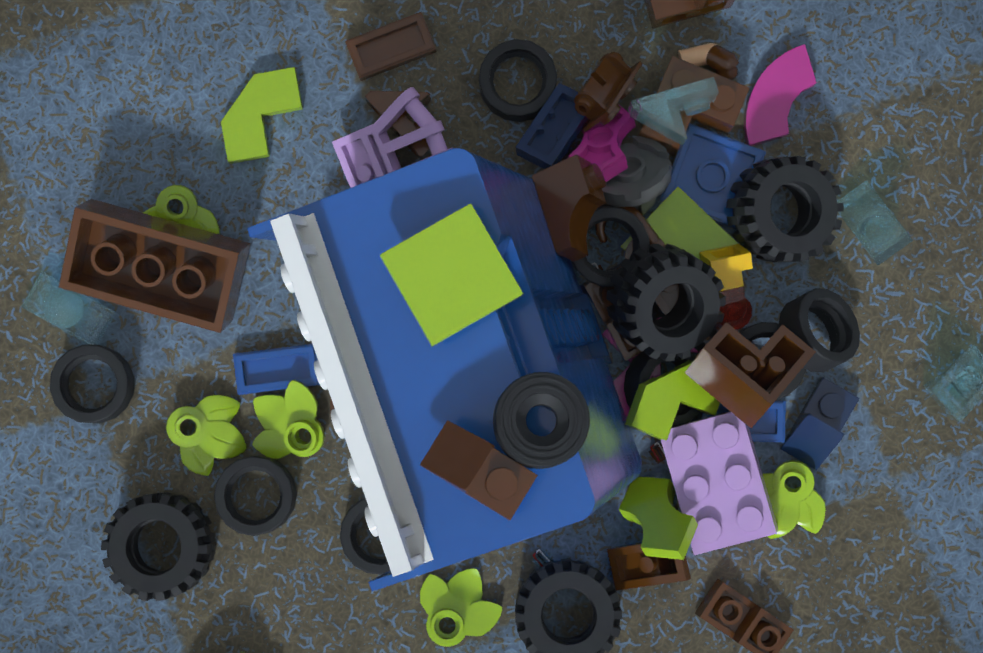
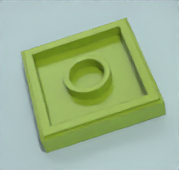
(686, 225)
(451, 274)

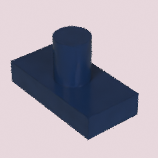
(552, 129)

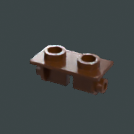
(600, 94)

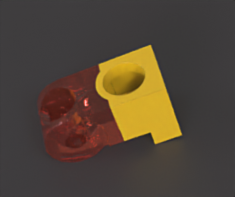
(728, 264)

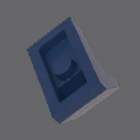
(820, 424)

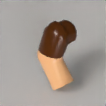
(713, 56)

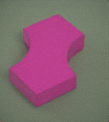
(603, 143)

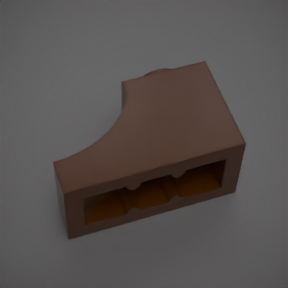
(569, 198)

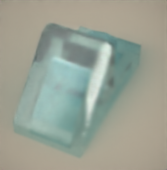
(663, 109)
(960, 385)

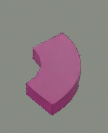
(773, 95)

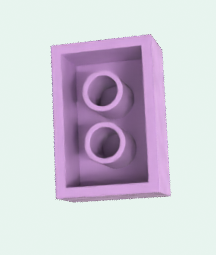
(719, 482)

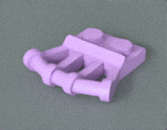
(372, 154)

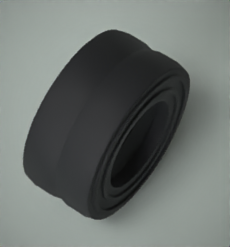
(570, 413)

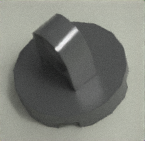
(644, 179)

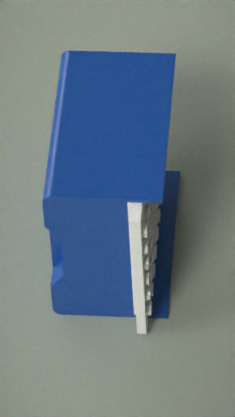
(400, 391)

